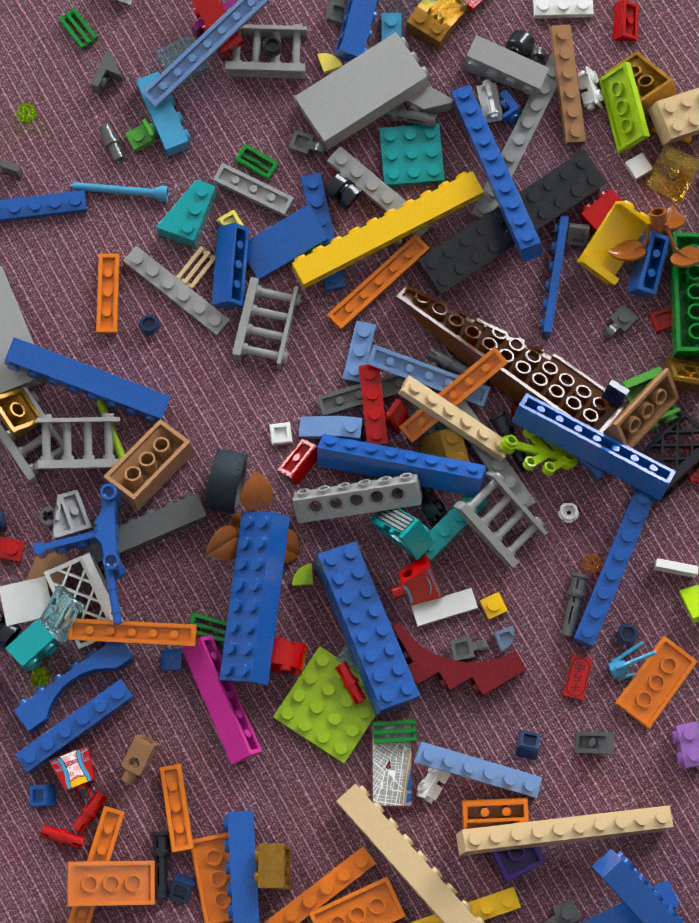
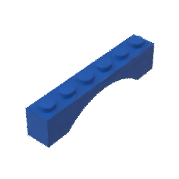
(38, 709)

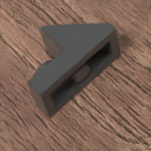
(106, 69)
(594, 743)

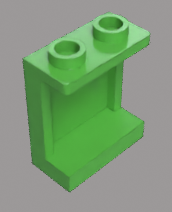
(638, 383)

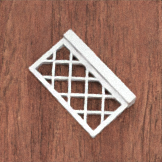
(97, 582)

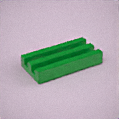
(69, 16)
(271, 171)
(209, 619)
(394, 731)

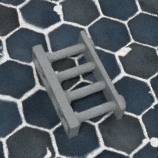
(271, 69)
(246, 329)
(20, 452)
(67, 460)
(481, 524)

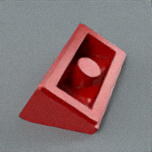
(625, 21)
(299, 461)

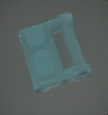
(56, 611)

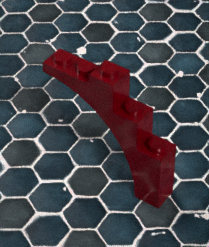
(485, 675)

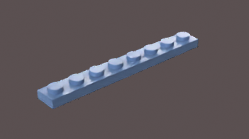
(201, 50)

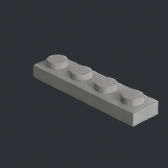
(253, 189)

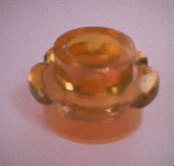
(592, 568)

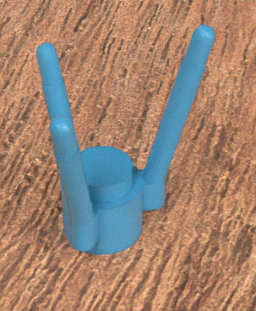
(619, 668)

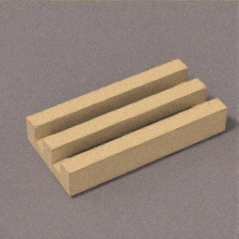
(206, 254)

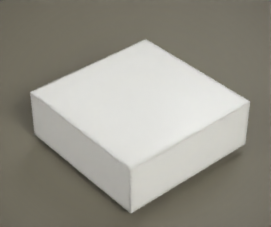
(638, 166)
(280, 434)

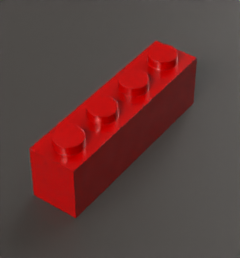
(210, 12)

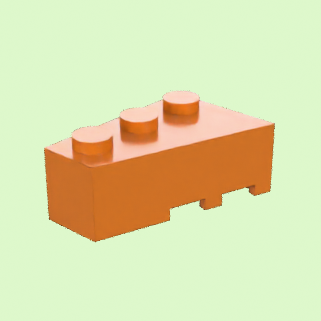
(493, 812)

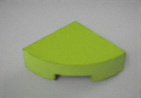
(303, 576)

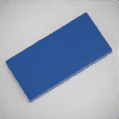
(285, 242)

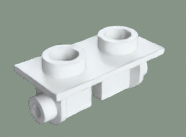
(588, 81)
(489, 101)
(428, 787)

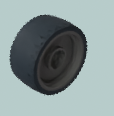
(226, 481)

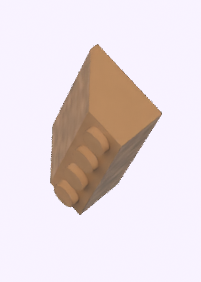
(644, 410)
(149, 464)

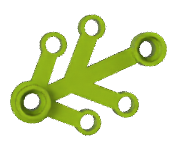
(563, 458)

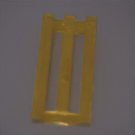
(449, 11)

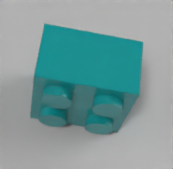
(33, 646)

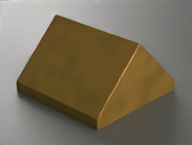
(684, 373)
(18, 412)

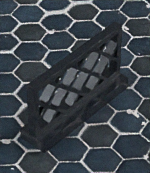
(689, 464)

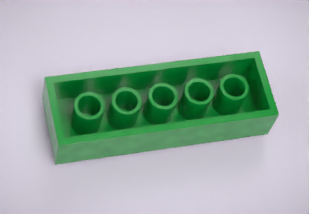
(684, 300)

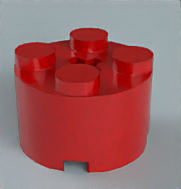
(288, 657)

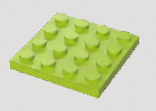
(325, 711)

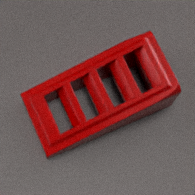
(396, 416)

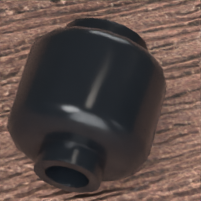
(520, 42)

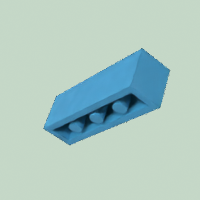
(166, 120)

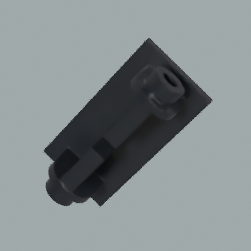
(434, 507)

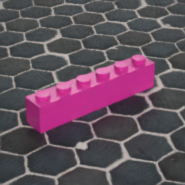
(221, 701)

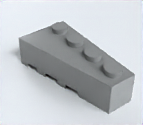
(504, 66)

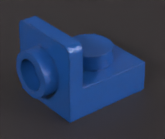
(510, 106)

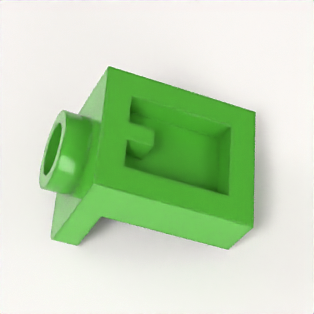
(141, 136)

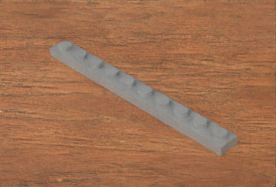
(520, 136)

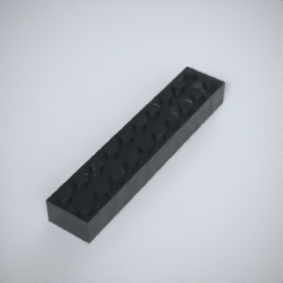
(490, 234)

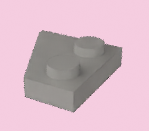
(69, 516)

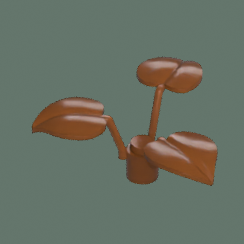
(661, 220)
(253, 495)

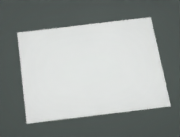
(24, 600)

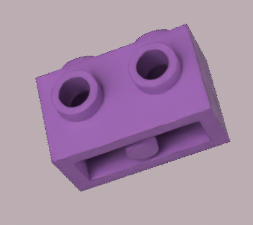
(687, 741)

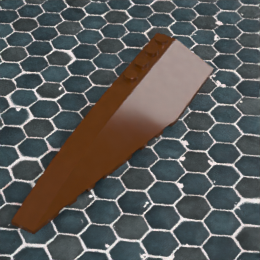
(527, 369)

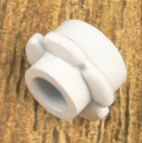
(568, 507)

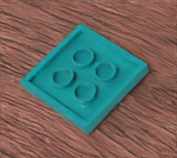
(411, 155)

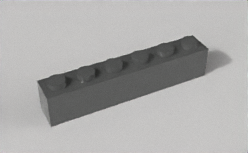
(156, 525)

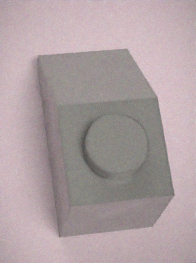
(430, 102)

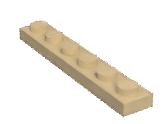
(452, 417)

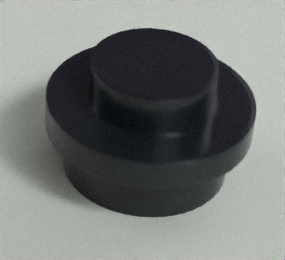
(272, 46)

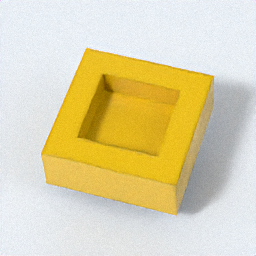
(493, 606)

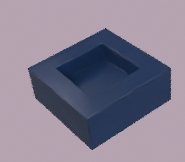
(615, 393)

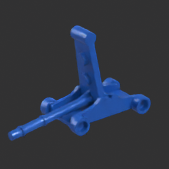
(106, 536)

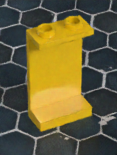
(619, 225)

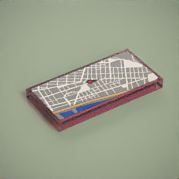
(392, 770)

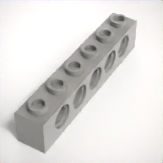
(348, 506)

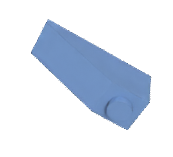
(340, 426)

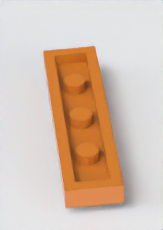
(108, 294)
(176, 808)

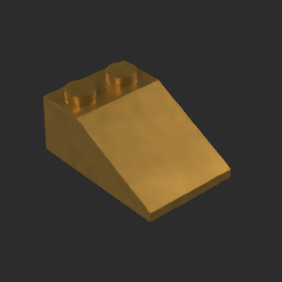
(430, 30)
(650, 80)

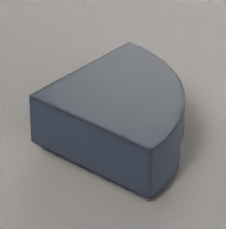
(504, 638)

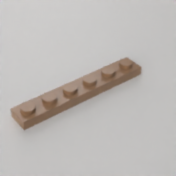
(567, 84)

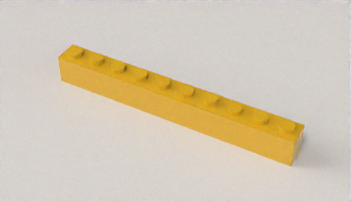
(387, 229)

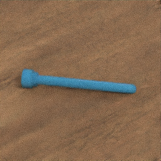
(160, 193)

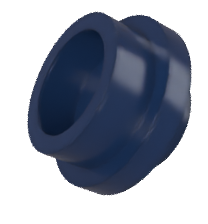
(149, 325)
(627, 634)

